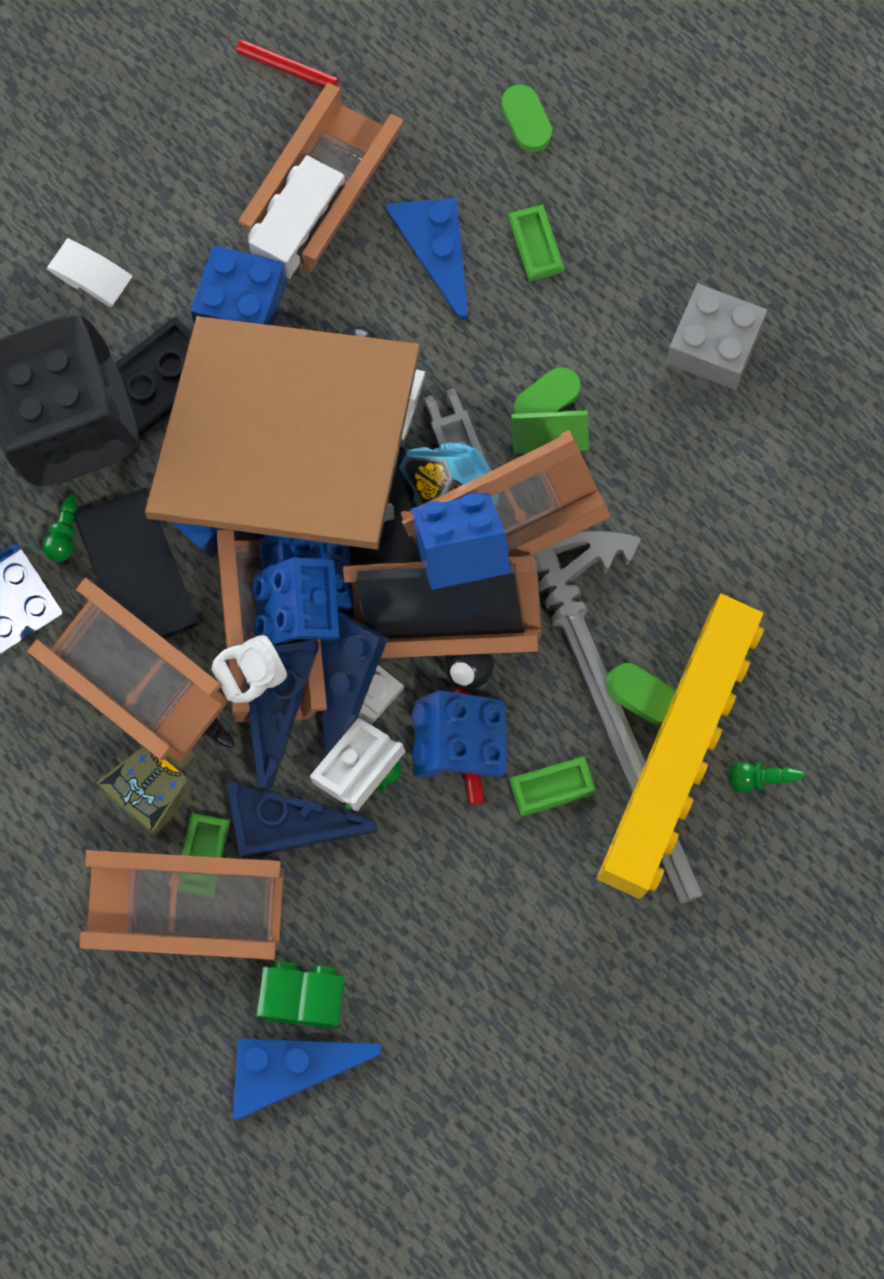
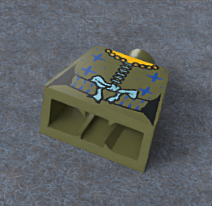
(148, 788)

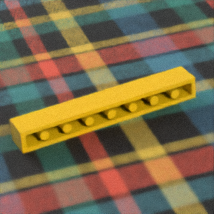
(680, 747)

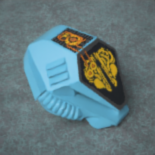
(441, 470)

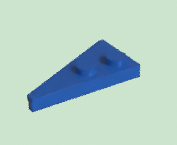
(434, 236)
(280, 1068)

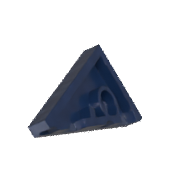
(348, 672)
(277, 707)
(275, 824)

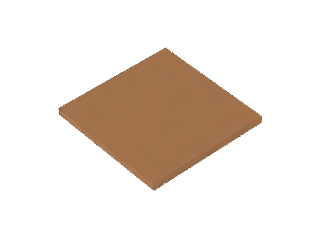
(284, 432)

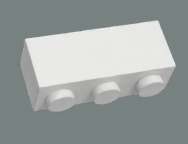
(296, 213)

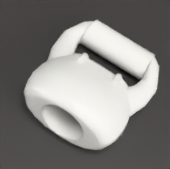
(258, 664)

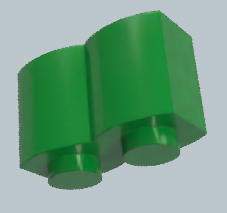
(301, 996)

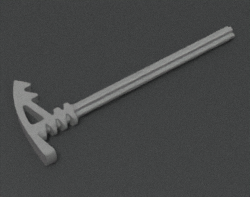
(570, 616)

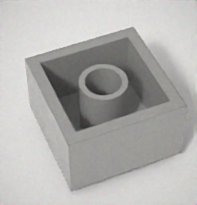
(716, 336)

